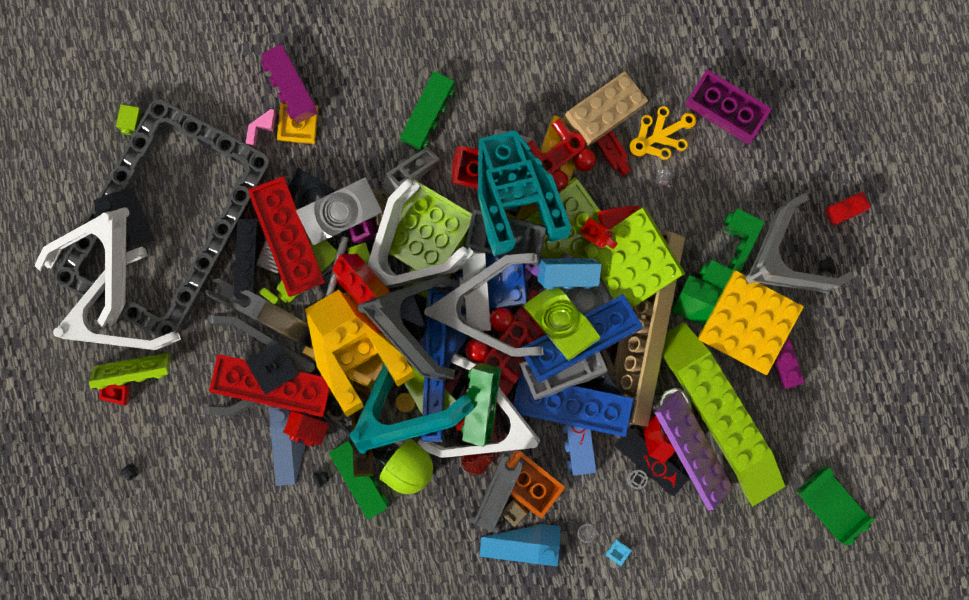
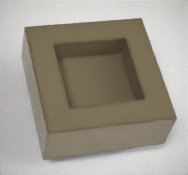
(514, 513)

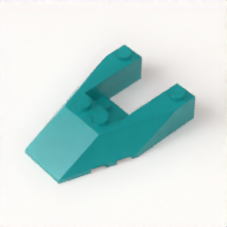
(513, 178)

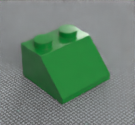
(696, 300)

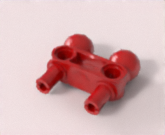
(582, 158)
(501, 321)

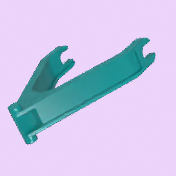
(373, 434)

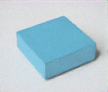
(618, 552)

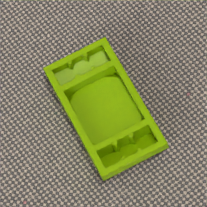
(562, 322)

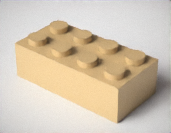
(605, 109)

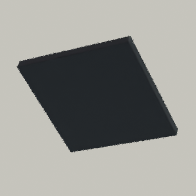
(272, 368)

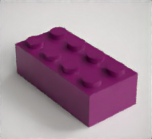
(728, 107)

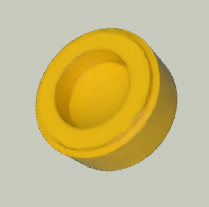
(405, 402)

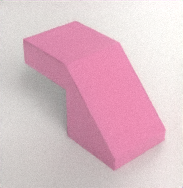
(265, 122)

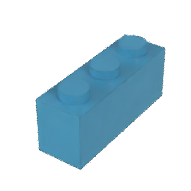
(569, 272)

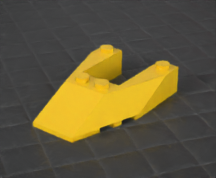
(345, 340)

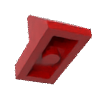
(116, 393)

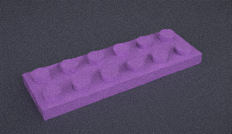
(694, 450)

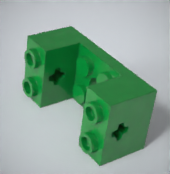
(743, 227)

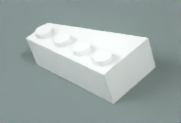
(477, 301)

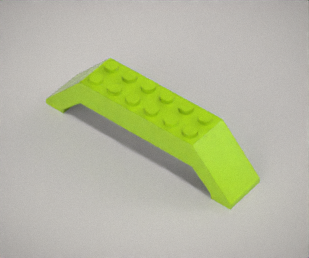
(723, 414)

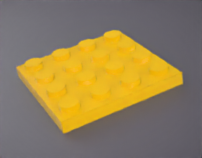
(750, 323)

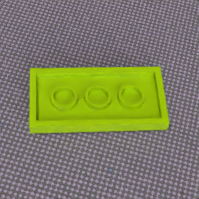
(130, 370)

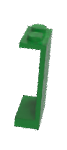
(834, 506)

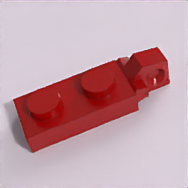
(614, 153)
(597, 234)

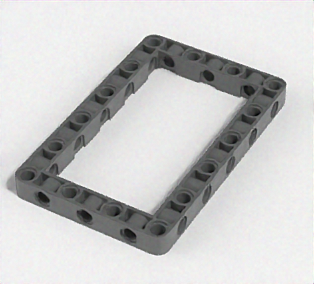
(215, 246)

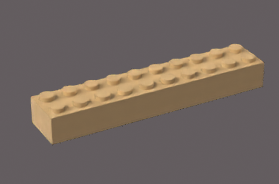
(641, 353)

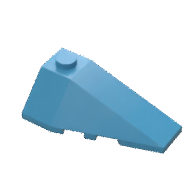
(530, 545)

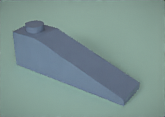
(286, 452)

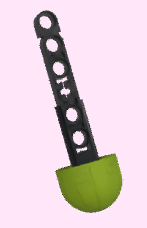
(406, 467)

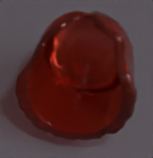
(477, 466)

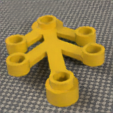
(660, 135)

